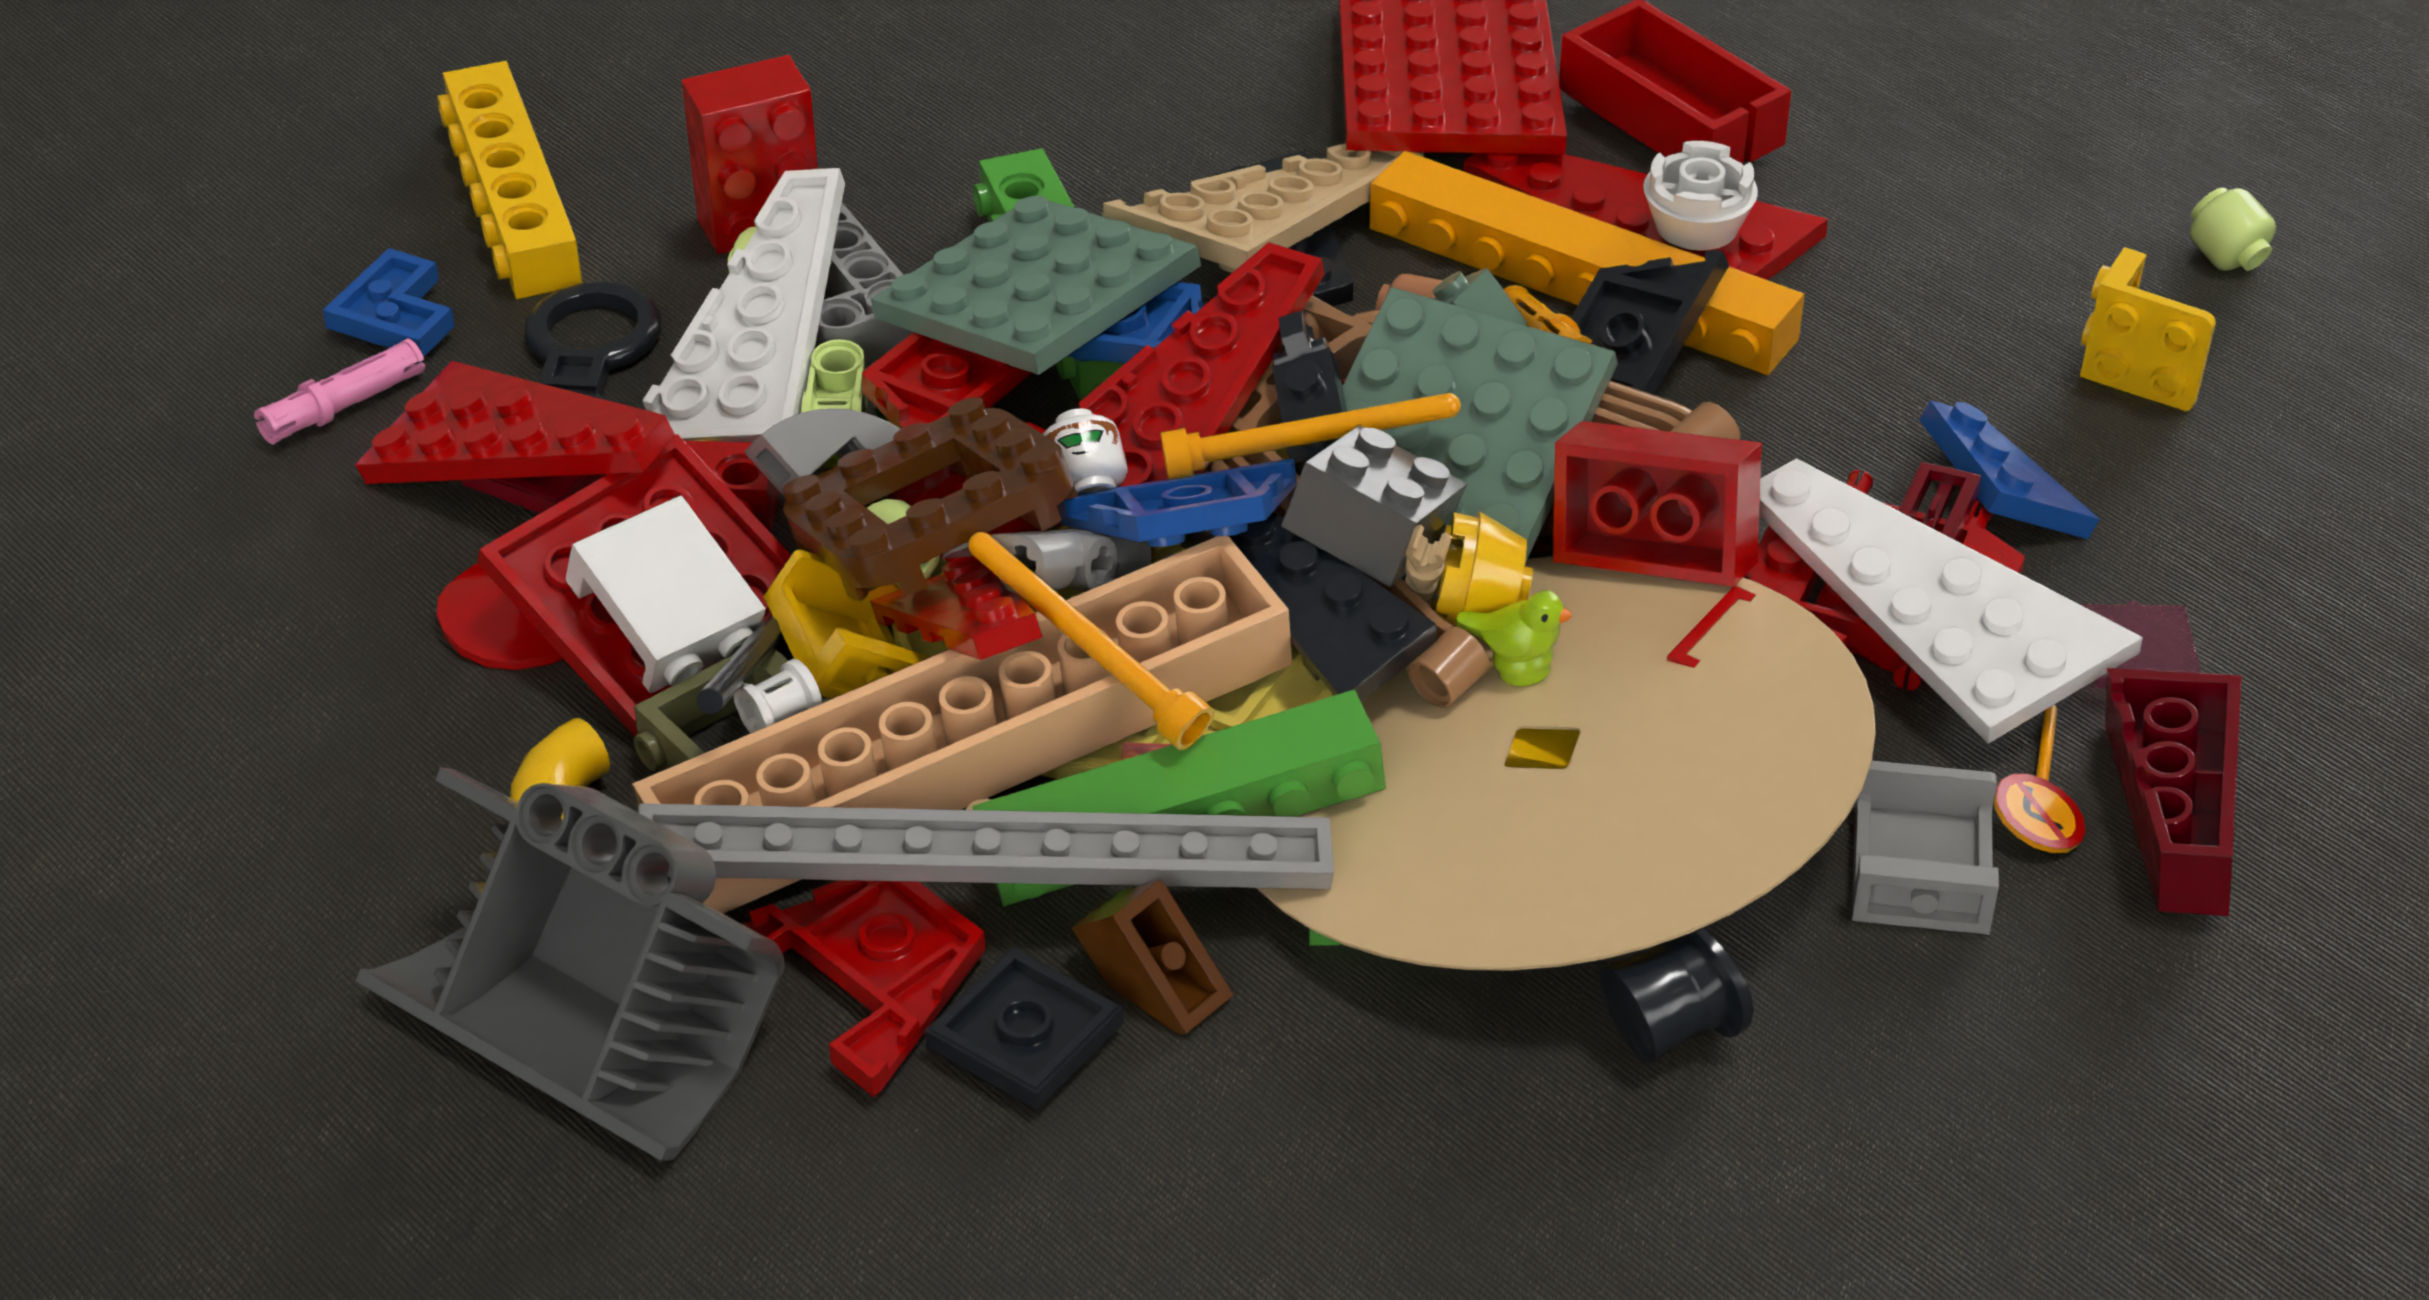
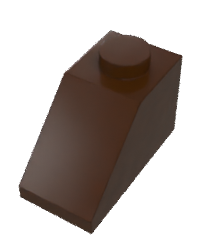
(1153, 956)

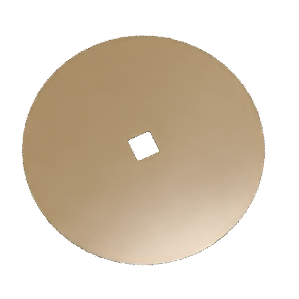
(1672, 808)

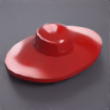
(488, 625)

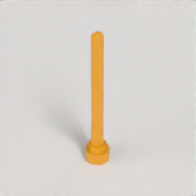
(1189, 452)
(1179, 715)

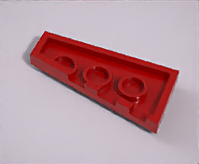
(963, 609)

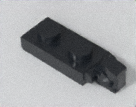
(1306, 381)

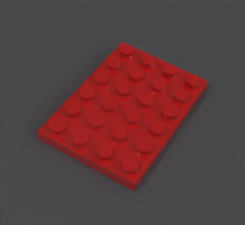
(1450, 77)

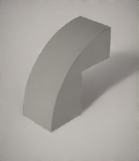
(811, 438)

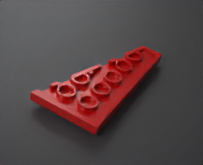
(1616, 195)
(1208, 362)

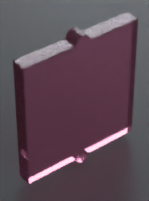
(2165, 635)

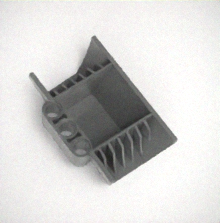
(595, 966)

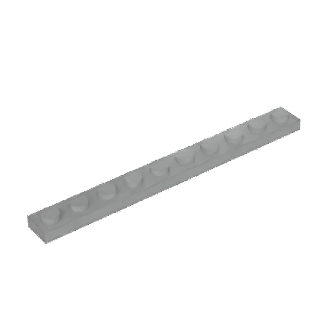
(1005, 846)

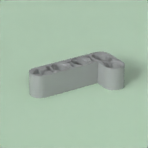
(856, 275)

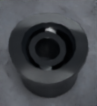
(1676, 994)

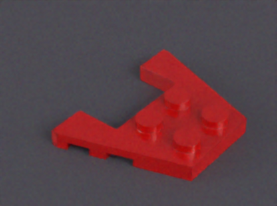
(891, 951)

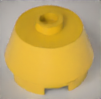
(1481, 568)

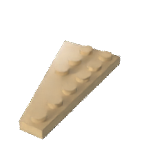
(1247, 208)

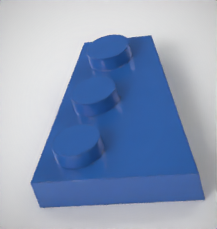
(2009, 479)

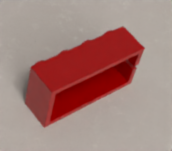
(1671, 84)

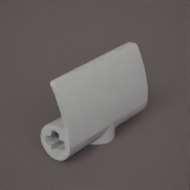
(1071, 556)

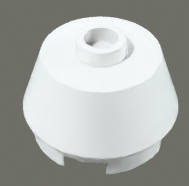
(1700, 195)

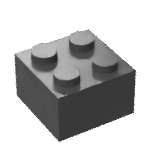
(1366, 500)

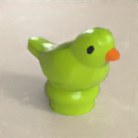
(1520, 636)

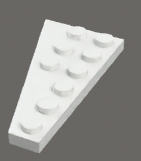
(755, 336)
(1959, 619)

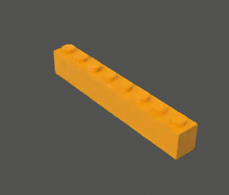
(1563, 250)

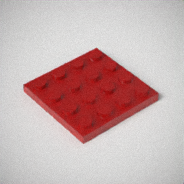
(535, 557)

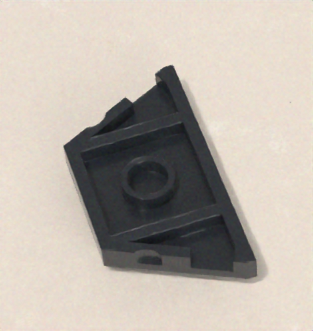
(1647, 313)

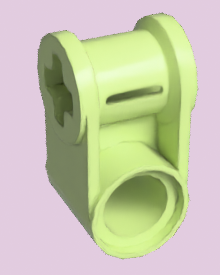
(835, 377)

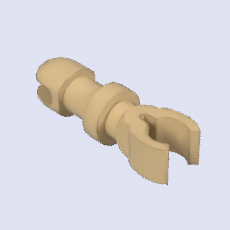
(1425, 562)

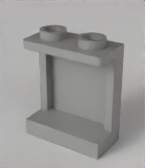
(1925, 848)

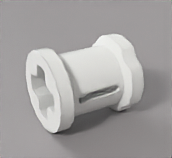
(777, 697)

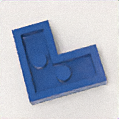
(387, 304)

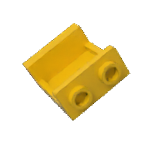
(832, 632)

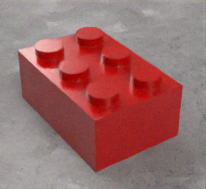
(742, 137)
(1657, 502)

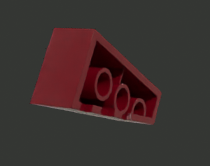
(2179, 776)

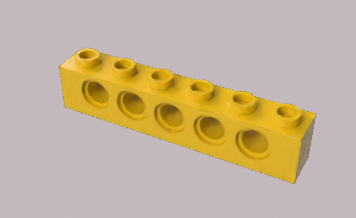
(509, 180)

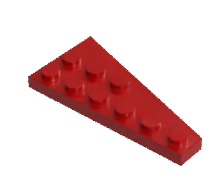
(509, 427)

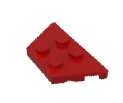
(926, 377)

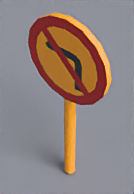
(2035, 807)

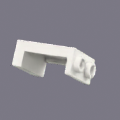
(667, 591)

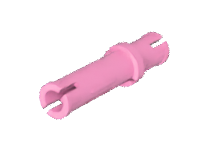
(323, 399)

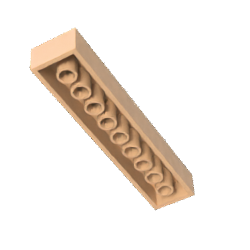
(978, 727)

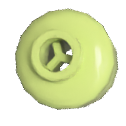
(2232, 229)

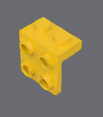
(2143, 338)

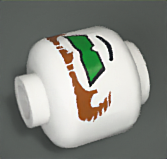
(1090, 449)

